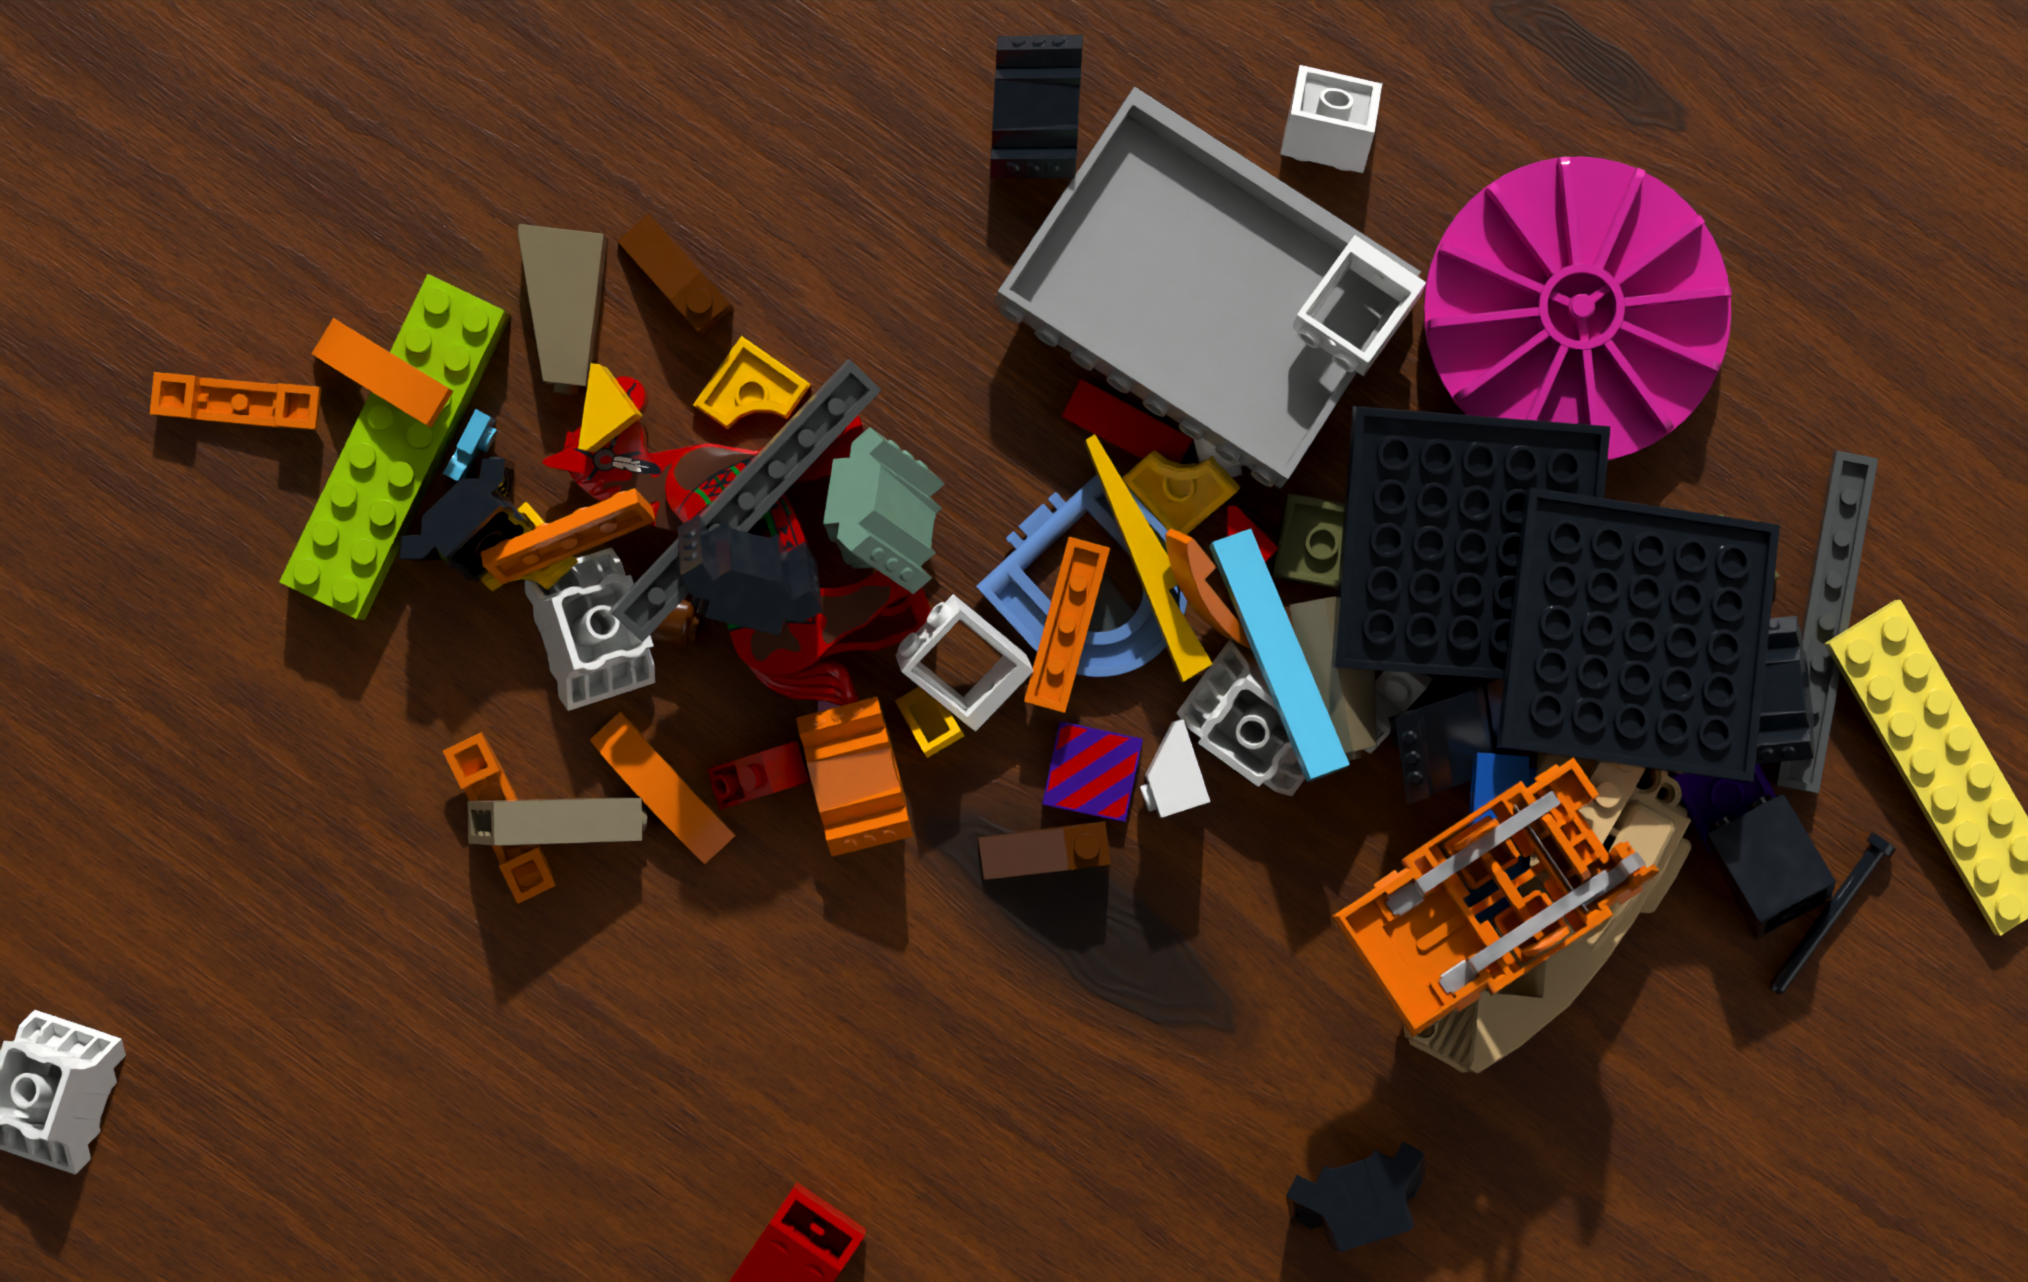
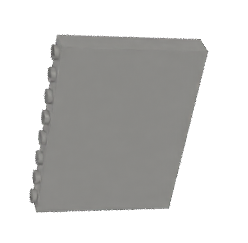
(1185, 286)

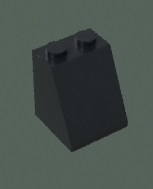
(1770, 864)

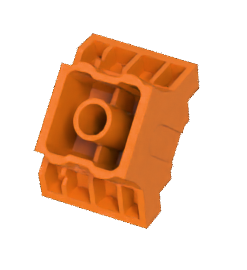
(855, 776)

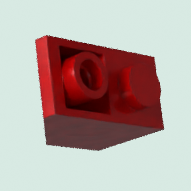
(758, 775)

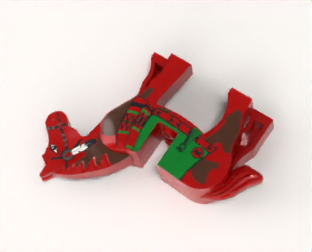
(685, 483)

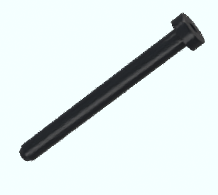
(1832, 911)

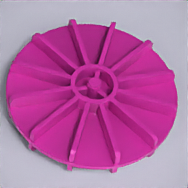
(1579, 301)

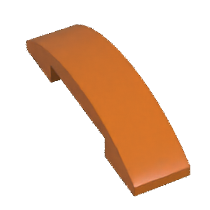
(382, 372)
(235, 401)
(1190, 570)
(483, 780)
(662, 788)

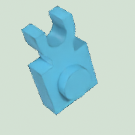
(476, 437)

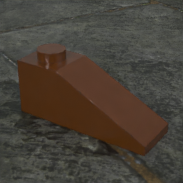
(675, 274)
(1045, 850)

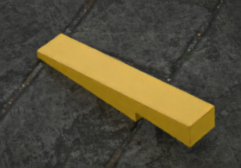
(1151, 567)

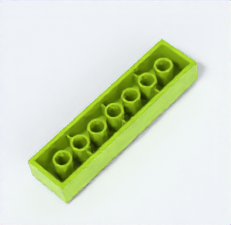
(393, 454)

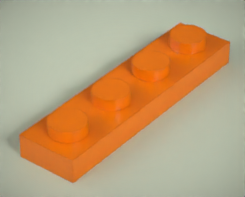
(568, 536)
(1066, 624)

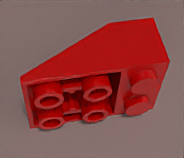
(801, 1242)

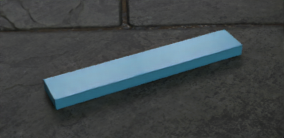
(1279, 655)

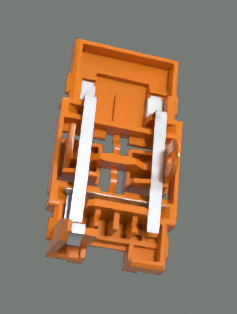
(1425, 939)

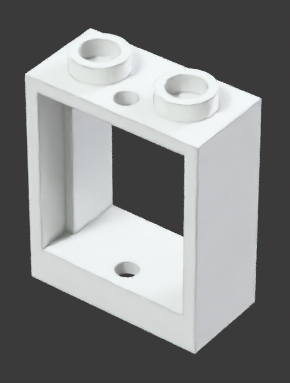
(1380, 272)
(992, 687)

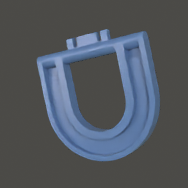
(1027, 606)

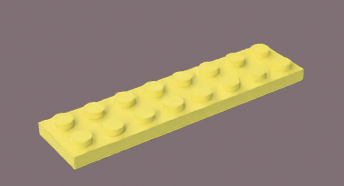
(1940, 759)

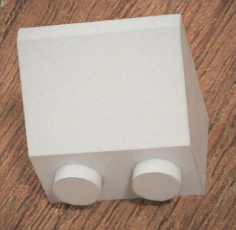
(1331, 119)
(1174, 775)

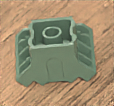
(883, 509)

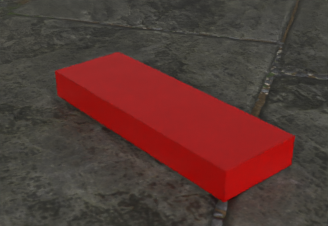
(1123, 424)

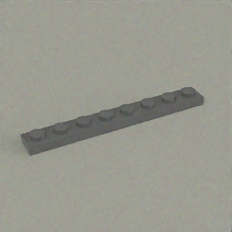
(753, 490)
(1831, 601)

